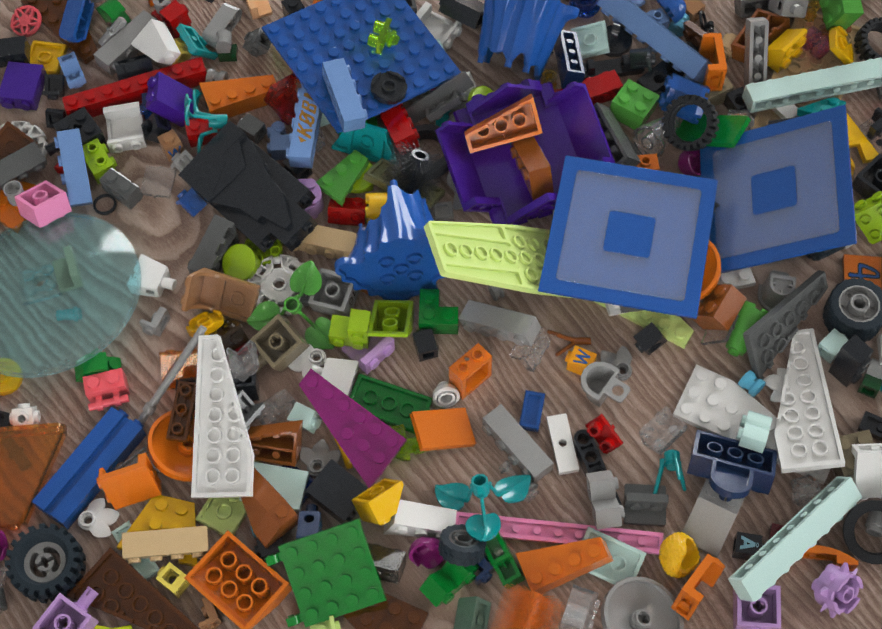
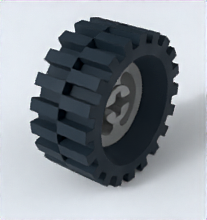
(36, 549)

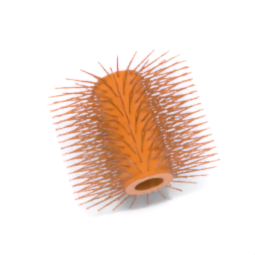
(528, 610)

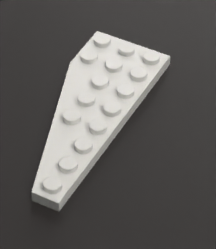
(806, 424)

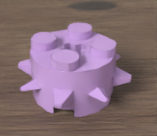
(837, 589)

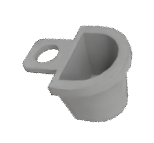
(775, 289)
(599, 380)

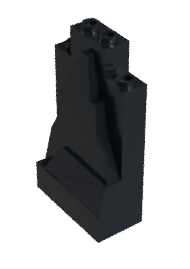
(251, 190)

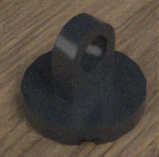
(619, 40)

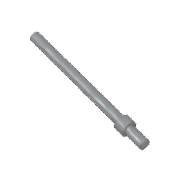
(150, 407)

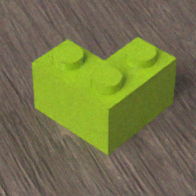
(350, 330)

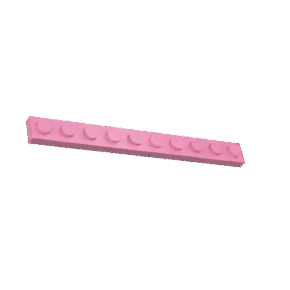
(564, 533)

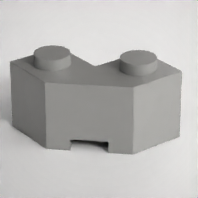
(602, 493)

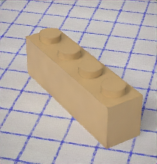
(328, 242)
(165, 543)

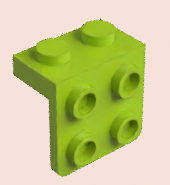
(869, 217)

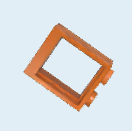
(472, 373)

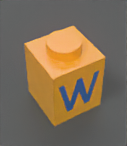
(579, 359)

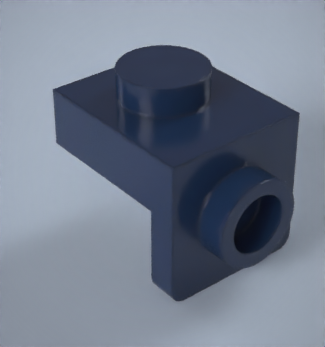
(486, 571)

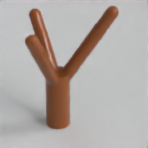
(574, 341)

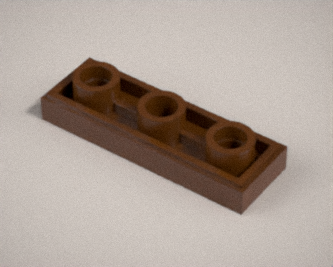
(179, 422)

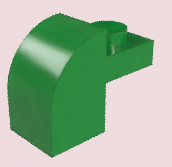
(111, 10)
(95, 365)

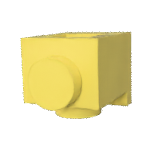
(168, 572)

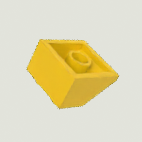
(379, 501)

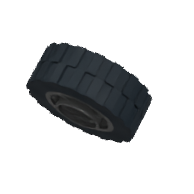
(459, 547)

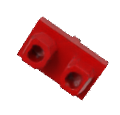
(604, 434)

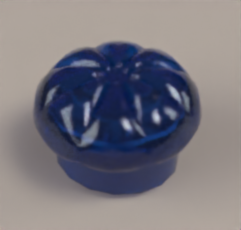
(587, 8)

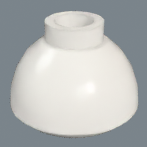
(445, 395)

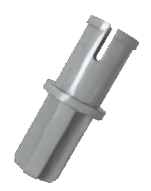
(111, 31)

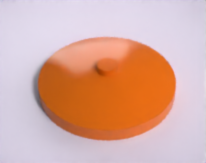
(168, 456)

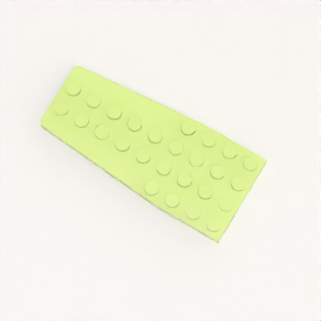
(490, 253)

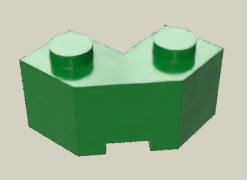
(446, 582)

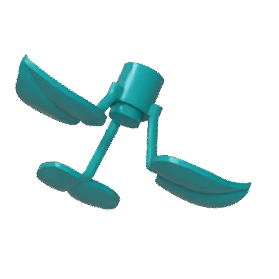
(216, 121)
(484, 526)

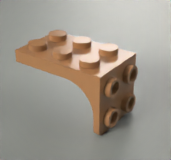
(220, 292)

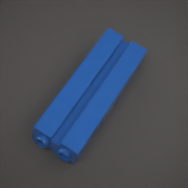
(75, 481)

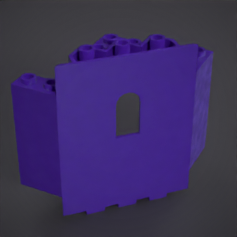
(490, 177)

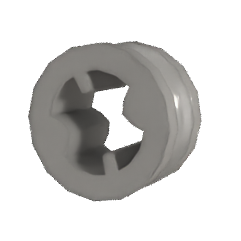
(496, 292)

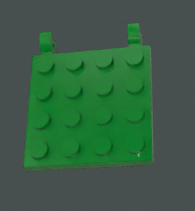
(330, 573)

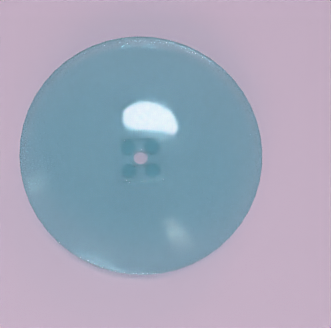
(56, 330)

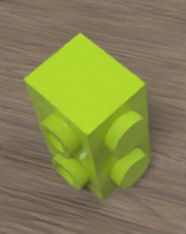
(97, 159)

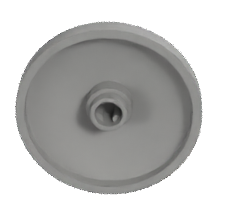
(639, 605)

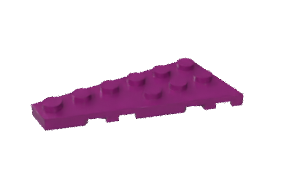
(361, 435)

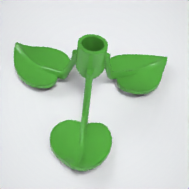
(305, 280)

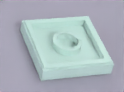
(592, 39)

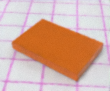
(442, 429)

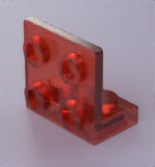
(282, 97)

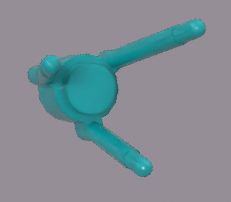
(672, 463)

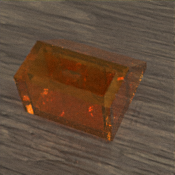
(168, 359)

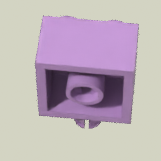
(74, 613)
(767, 618)

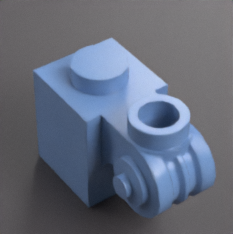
(278, 140)

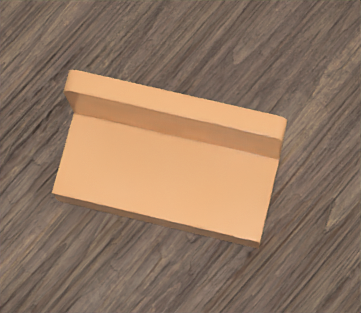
(259, 8)

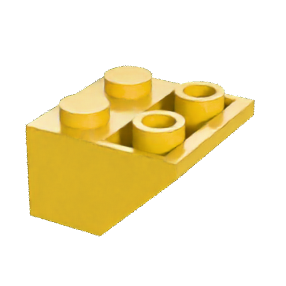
(786, 48)

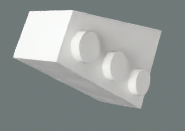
(420, 520)

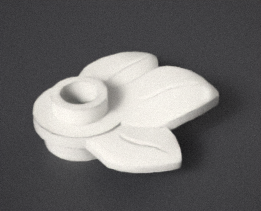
(305, 361)
(776, 383)
(101, 518)

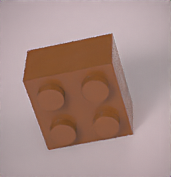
(720, 308)

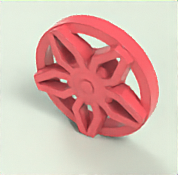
(26, 21)

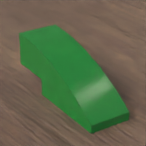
(503, 562)

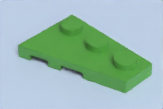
(341, 178)

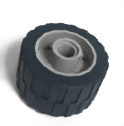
(854, 309)

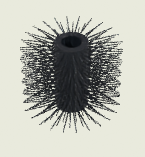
(415, 170)

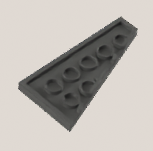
(779, 325)

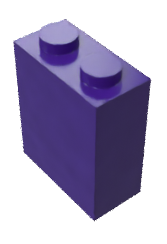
(22, 86)
(167, 98)

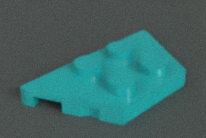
(370, 141)

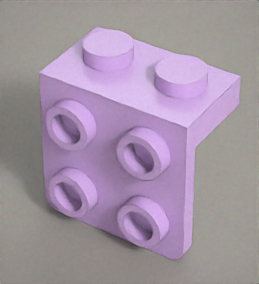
(370, 358)

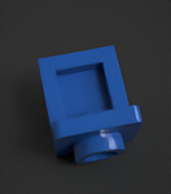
(191, 201)

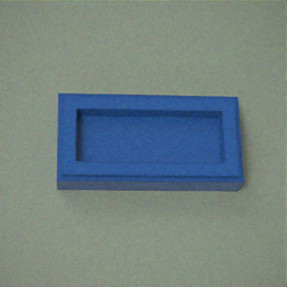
(532, 410)

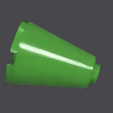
(747, 317)

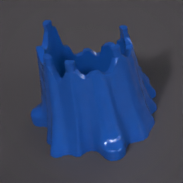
(523, 28)
(393, 251)

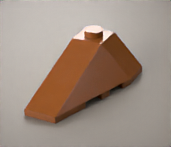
(268, 512)

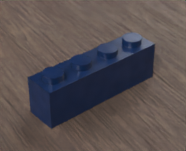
(569, 58)

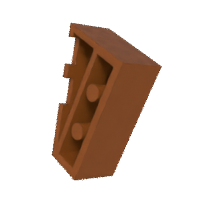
(533, 166)
(277, 442)

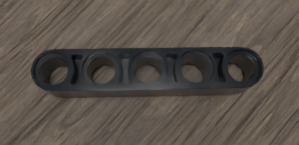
(586, 450)

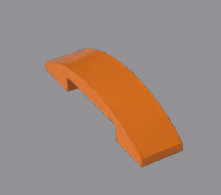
(830, 554)

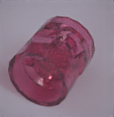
(816, 43)

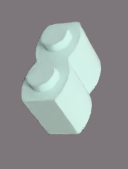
(754, 431)

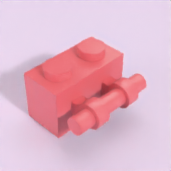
(106, 389)

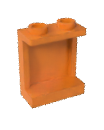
(713, 49)
(130, 483)
(689, 598)

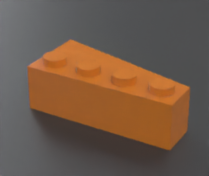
(236, 95)
(505, 126)
(561, 563)

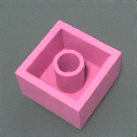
(43, 204)

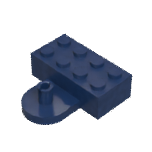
(731, 468)

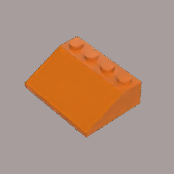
(238, 582)

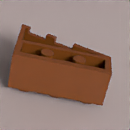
(777, 25)

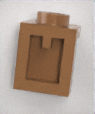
(209, 611)

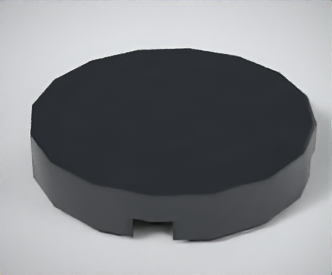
(388, 87)

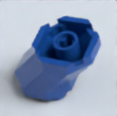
(680, 86)

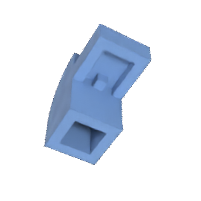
(72, 70)

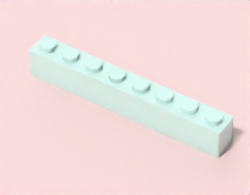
(813, 85)
(795, 539)

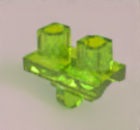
(385, 36)

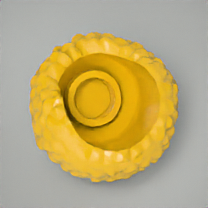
(678, 555)

